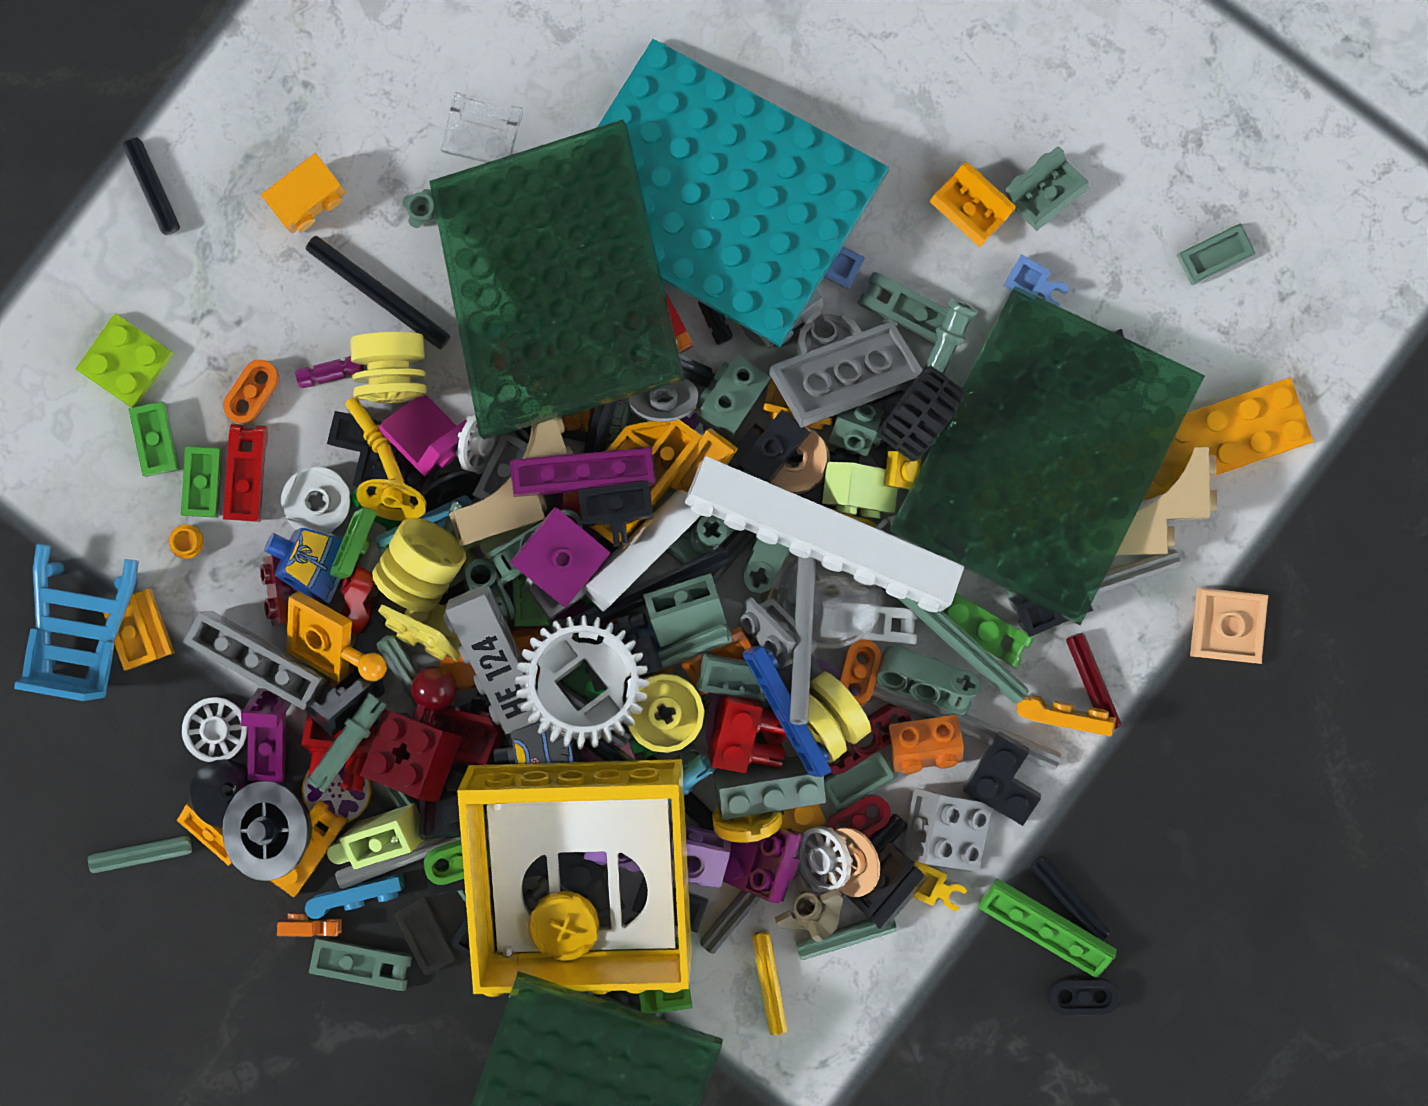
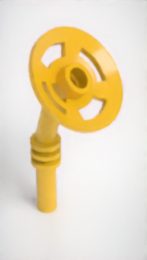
(389, 492)

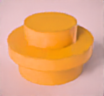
(186, 541)

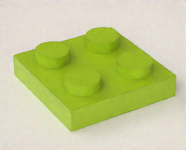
(124, 361)

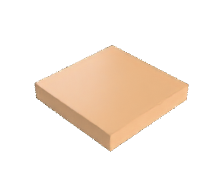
(1229, 625)

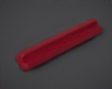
(1091, 675)

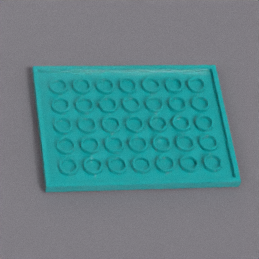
(738, 190)

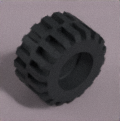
(922, 413)

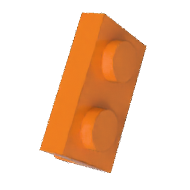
(926, 744)

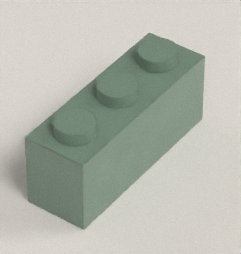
(766, 789)

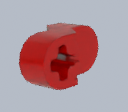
(355, 592)

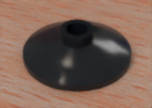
(449, 487)
(206, 789)

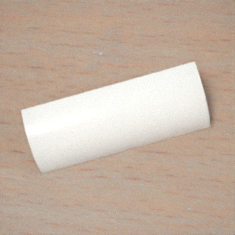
(643, 549)

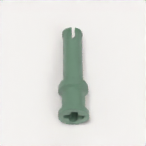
(951, 334)

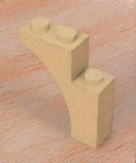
(1185, 500)
(501, 510)

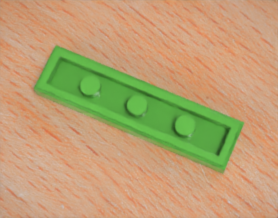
(1047, 928)

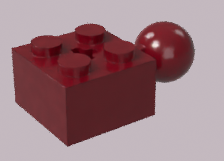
(411, 751)

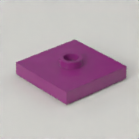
(560, 557)

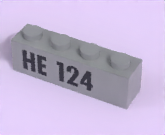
(492, 653)

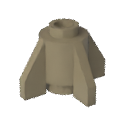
(813, 911)

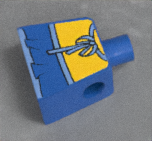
(306, 562)

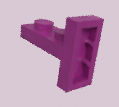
(266, 735)

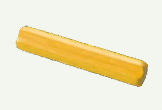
(769, 983)

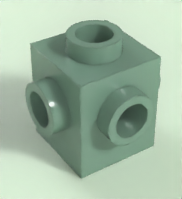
(857, 429)

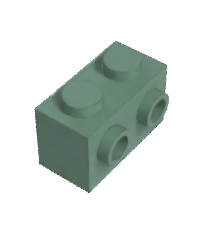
(732, 397)
(684, 609)

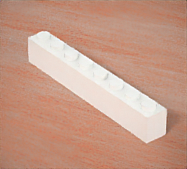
(823, 535)

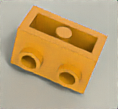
(304, 194)

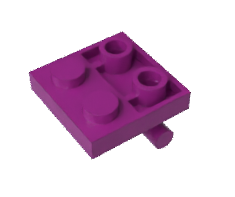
(765, 865)

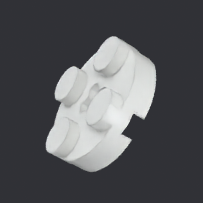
(311, 482)

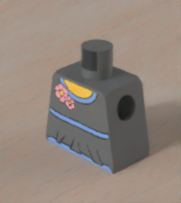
(533, 748)

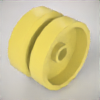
(835, 715)
(686, 716)

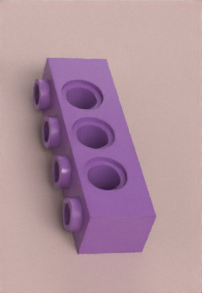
(704, 870)

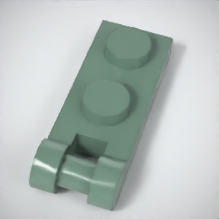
(904, 307)
(359, 963)

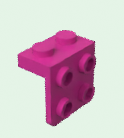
(423, 434)

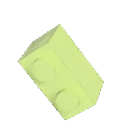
(858, 488)

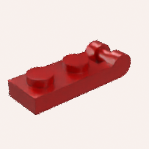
(245, 474)

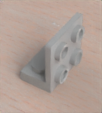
(946, 830)

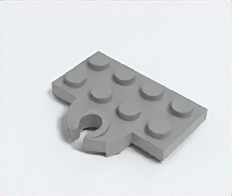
(843, 369)

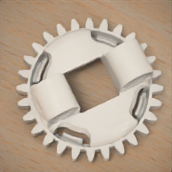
(561, 655)

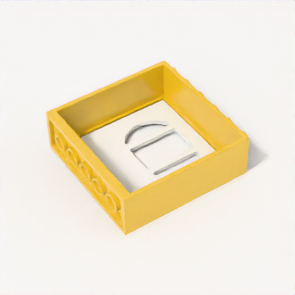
(576, 810)

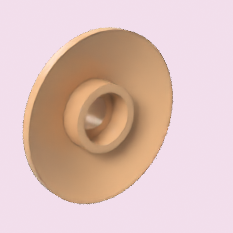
(865, 864)

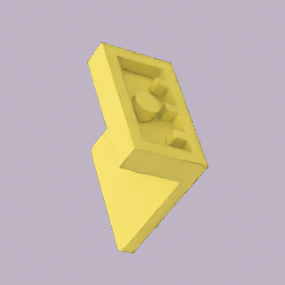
(424, 628)

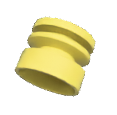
(388, 365)
(418, 565)

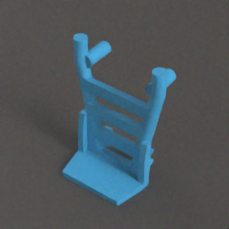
(42, 655)

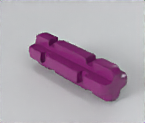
(327, 372)

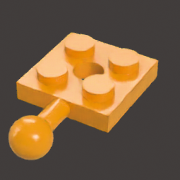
(323, 641)

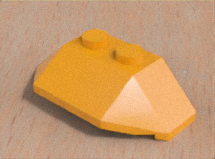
(671, 447)

